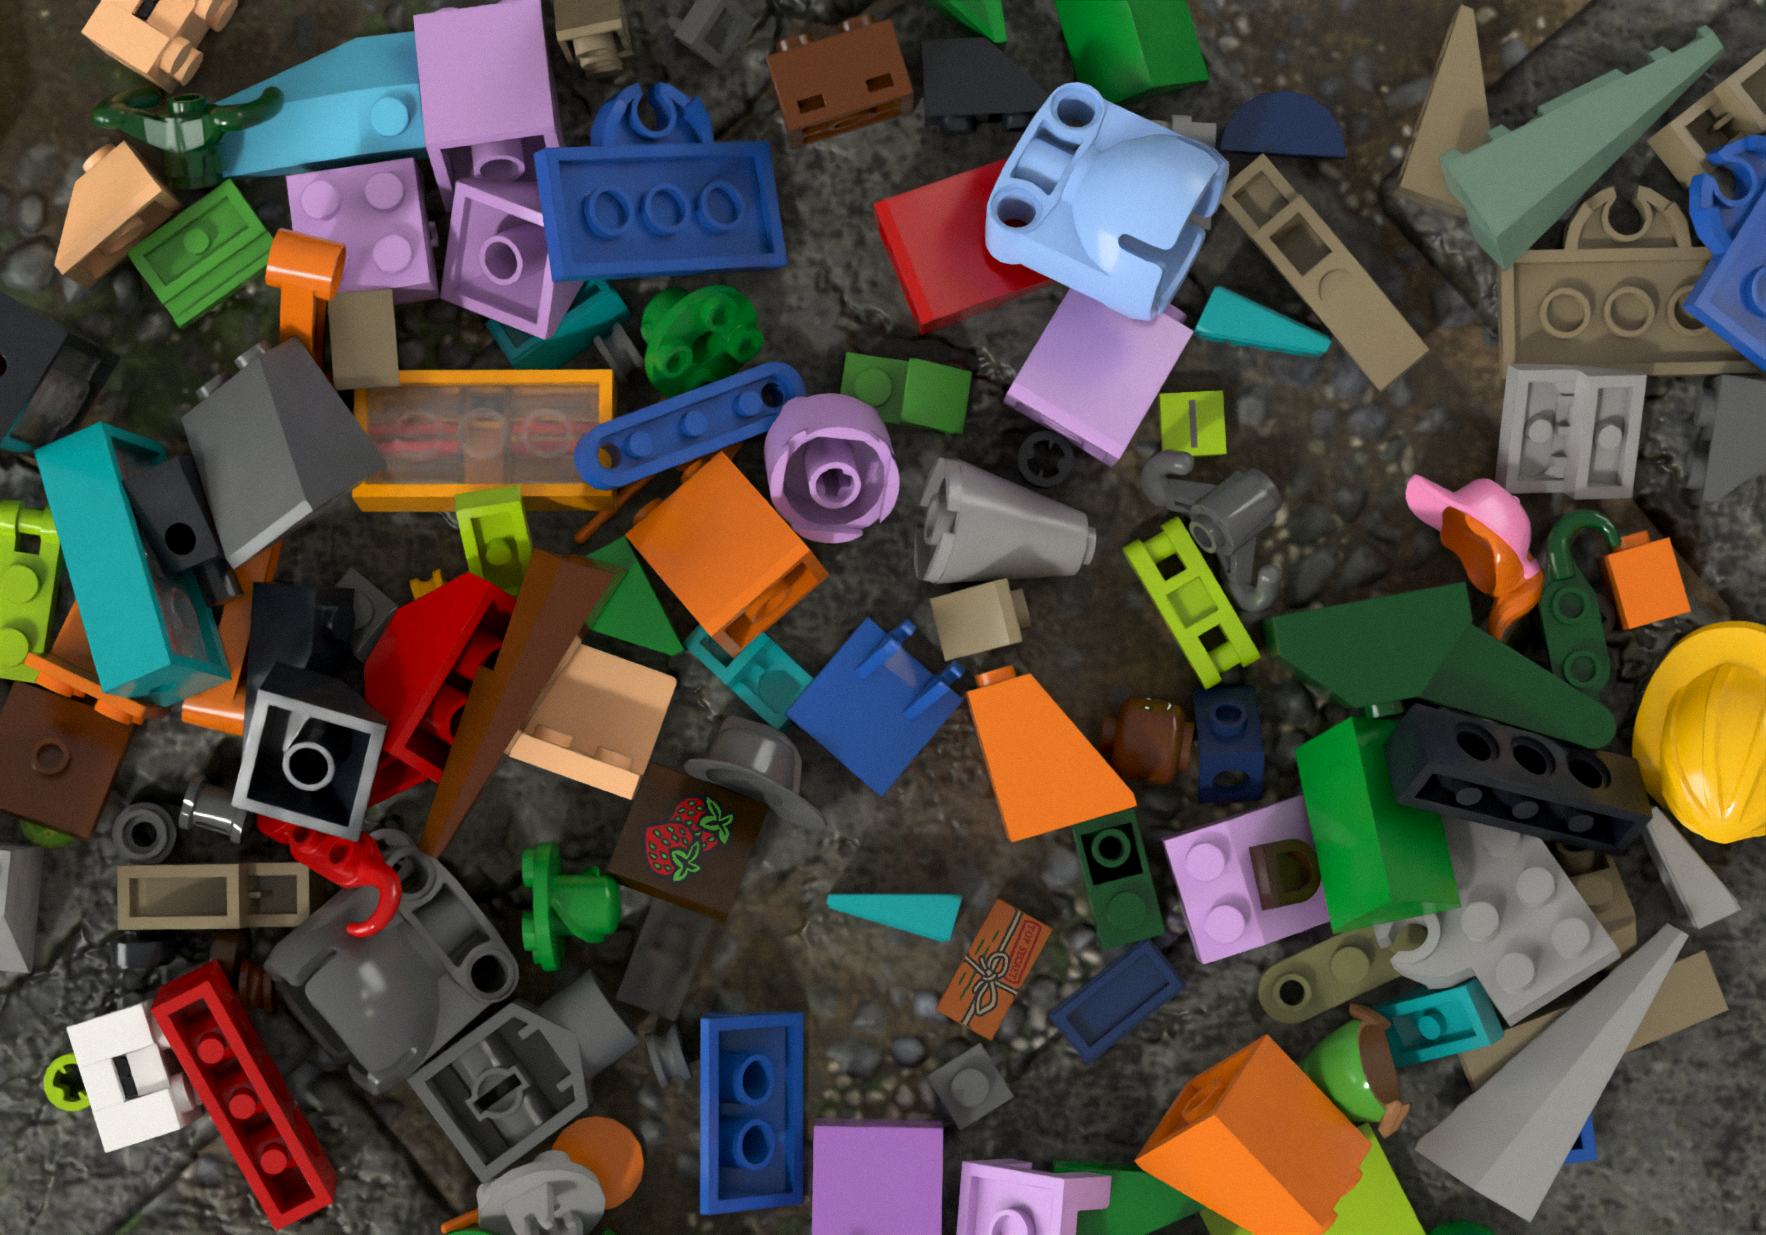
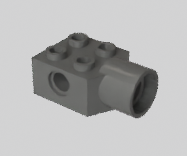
(524, 1072)

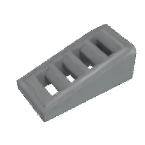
(1688, 881)

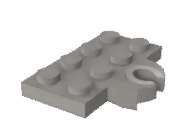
(1516, 926)

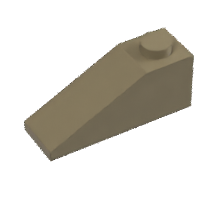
(1449, 118)

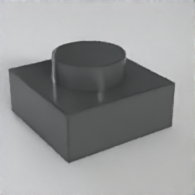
(969, 1085)

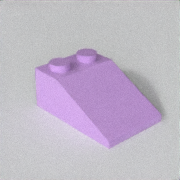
(1219, 886)

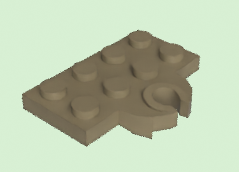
(1613, 297)

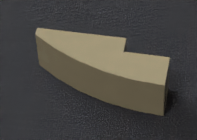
(1723, 115)
(217, 895)

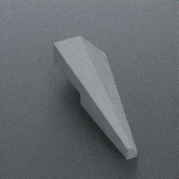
(1528, 1115)

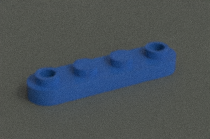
(686, 426)

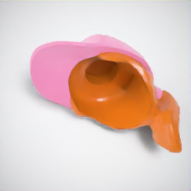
(1491, 540)

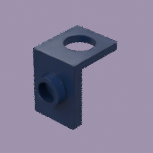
(1228, 740)

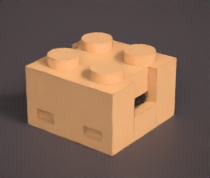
(157, 35)

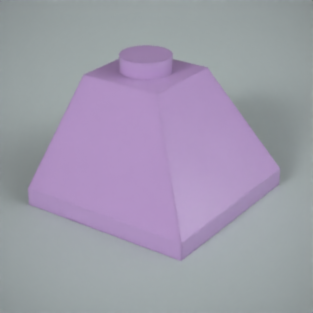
(501, 257)

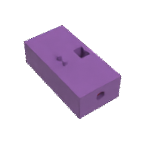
(877, 1177)

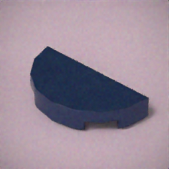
(1283, 126)

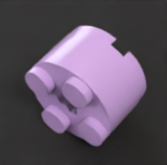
(830, 467)

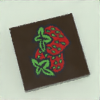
(687, 842)

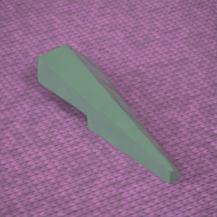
(1538, 171)

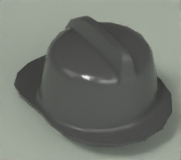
(758, 765)

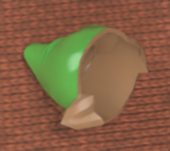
(1358, 1071)

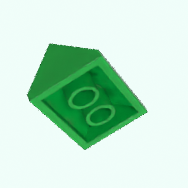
(1132, 47)
(1372, 854)

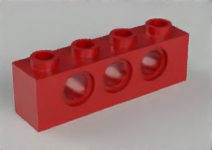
(245, 1094)

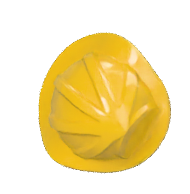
(1706, 731)

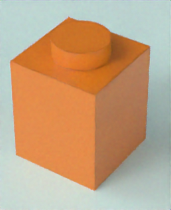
(1643, 581)

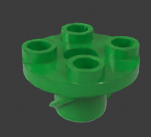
(697, 337)
(565, 905)

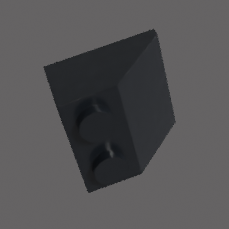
(310, 753)

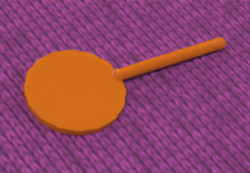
(603, 1148)

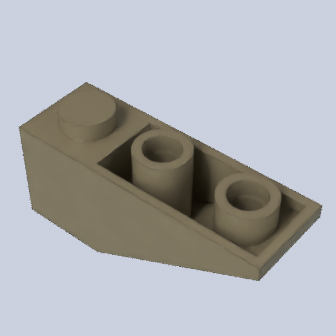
(593, 36)

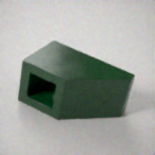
(1117, 879)

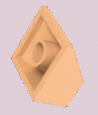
(111, 212)

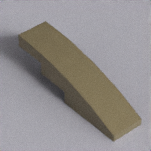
(1684, 999)

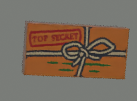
(994, 968)

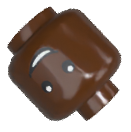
(1148, 740)

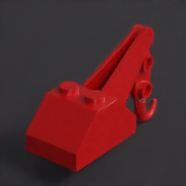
(421, 685)

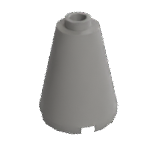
(995, 529)

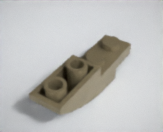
(1323, 273)

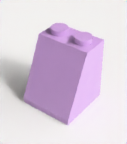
(486, 92)
(1097, 373)

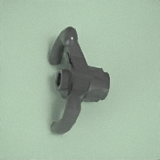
(1222, 521)

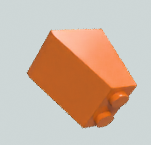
(725, 553)
(1038, 758)
(1258, 1144)

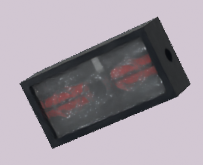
(45, 376)

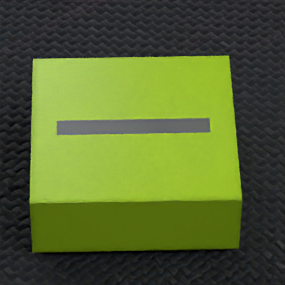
(1193, 422)

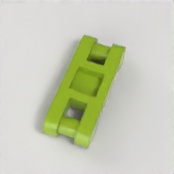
(1191, 602)

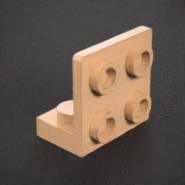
(599, 722)

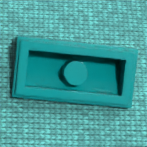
(590, 314)

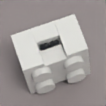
(132, 1077)

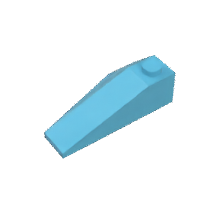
(336, 113)

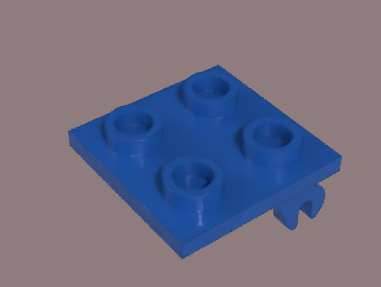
(876, 704)

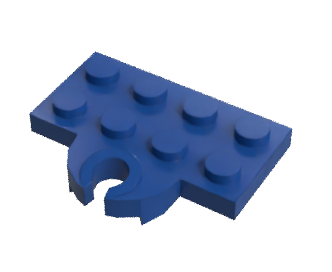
(658, 197)
(1733, 285)

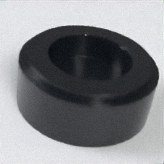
(142, 951)

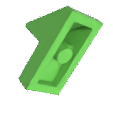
(910, 391)

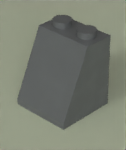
(274, 447)

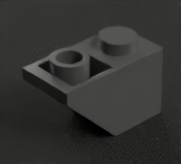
(1730, 438)

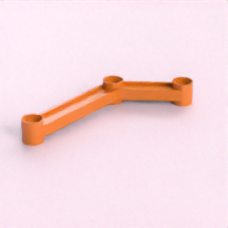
(309, 276)

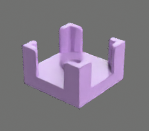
(1016, 1200)

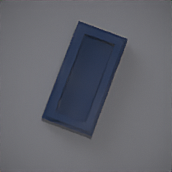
(1116, 999)

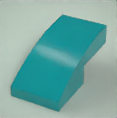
(758, 674)

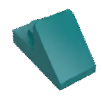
(1439, 1022)

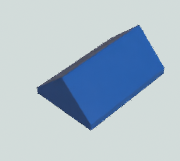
(751, 1110)

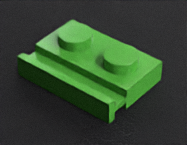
(204, 254)

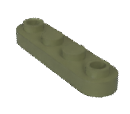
(1333, 971)

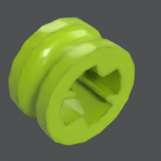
(60, 1093)

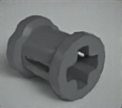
(211, 809)

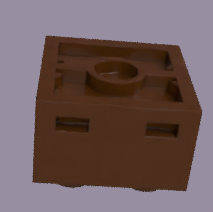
(840, 80)

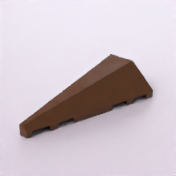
(548, 623)

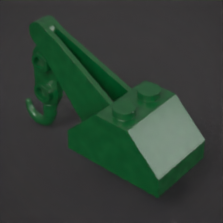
(1429, 650)

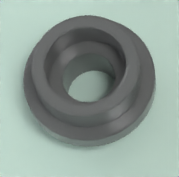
(125, 833)

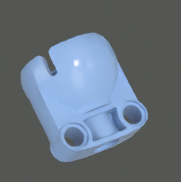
(1105, 202)

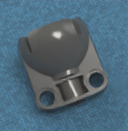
(397, 991)

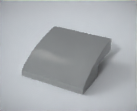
(1570, 430)

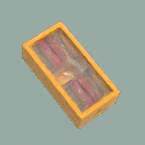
(484, 432)

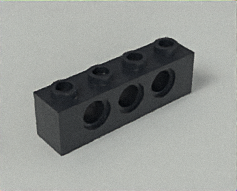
(1516, 780)

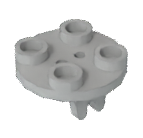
(542, 1198)

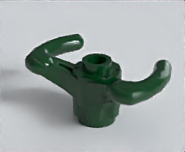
(188, 130)

